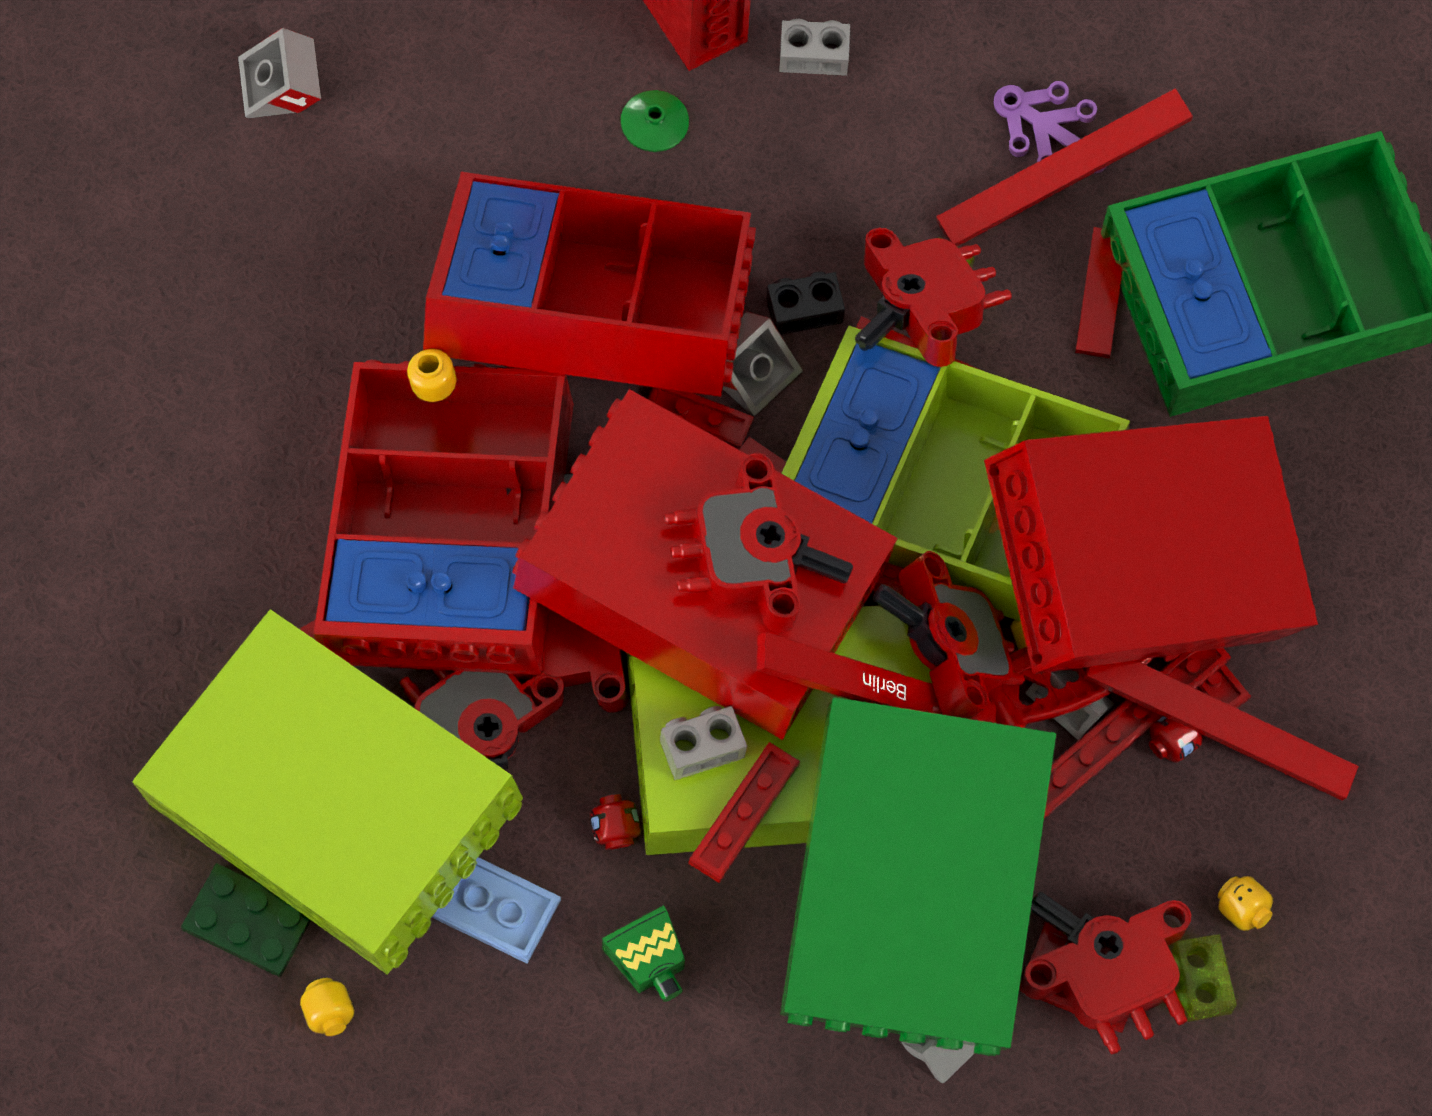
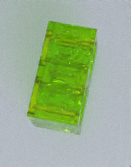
(1212, 977)

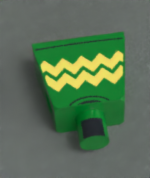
(648, 953)

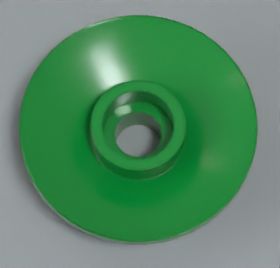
(651, 133)

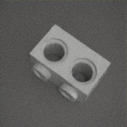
(814, 55)
(707, 750)

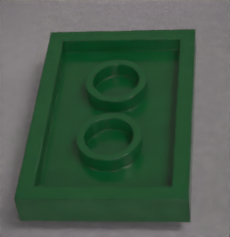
(246, 920)

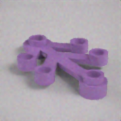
(1044, 123)

